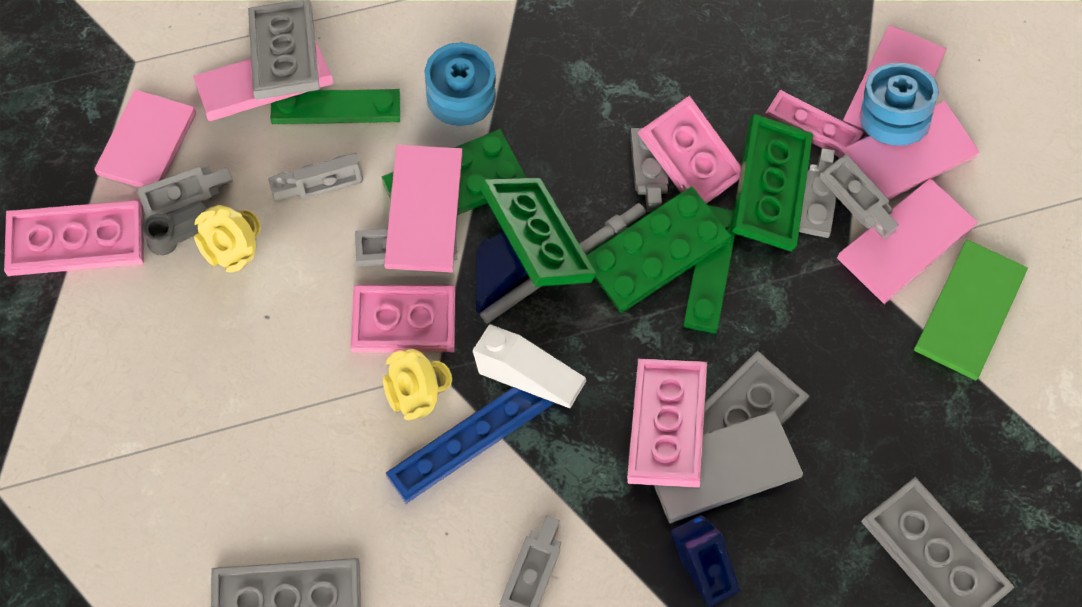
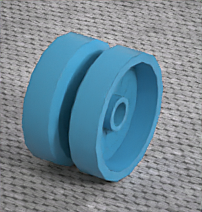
(460, 84)
(898, 104)

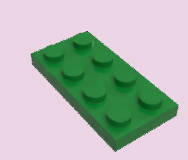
(481, 159)
(772, 183)
(537, 231)
(657, 249)

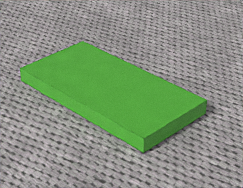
(971, 309)

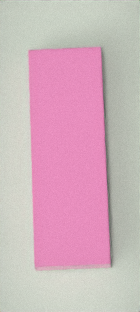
(827, 130)

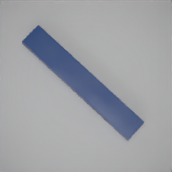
(464, 442)

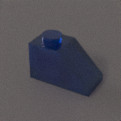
(496, 270)
(706, 560)

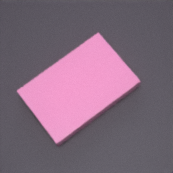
(145, 140)
(691, 150)
(403, 318)

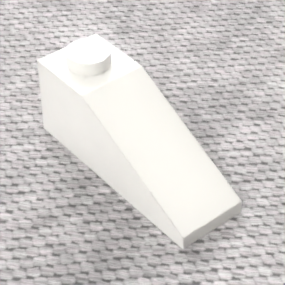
(526, 367)

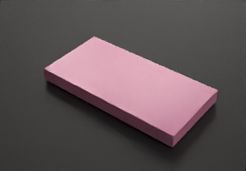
(896, 47)
(231, 88)
(907, 166)
(423, 208)
(927, 229)
(74, 237)
(668, 423)

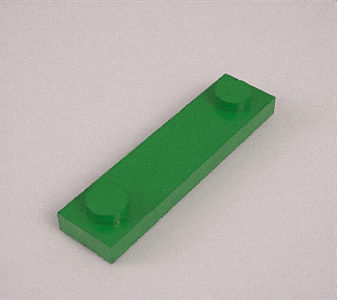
(338, 107)
(709, 282)

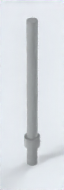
(611, 229)

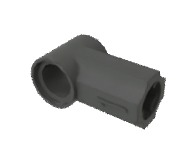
(177, 225)

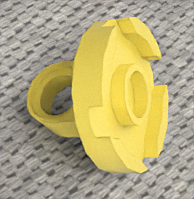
(227, 236)
(413, 383)

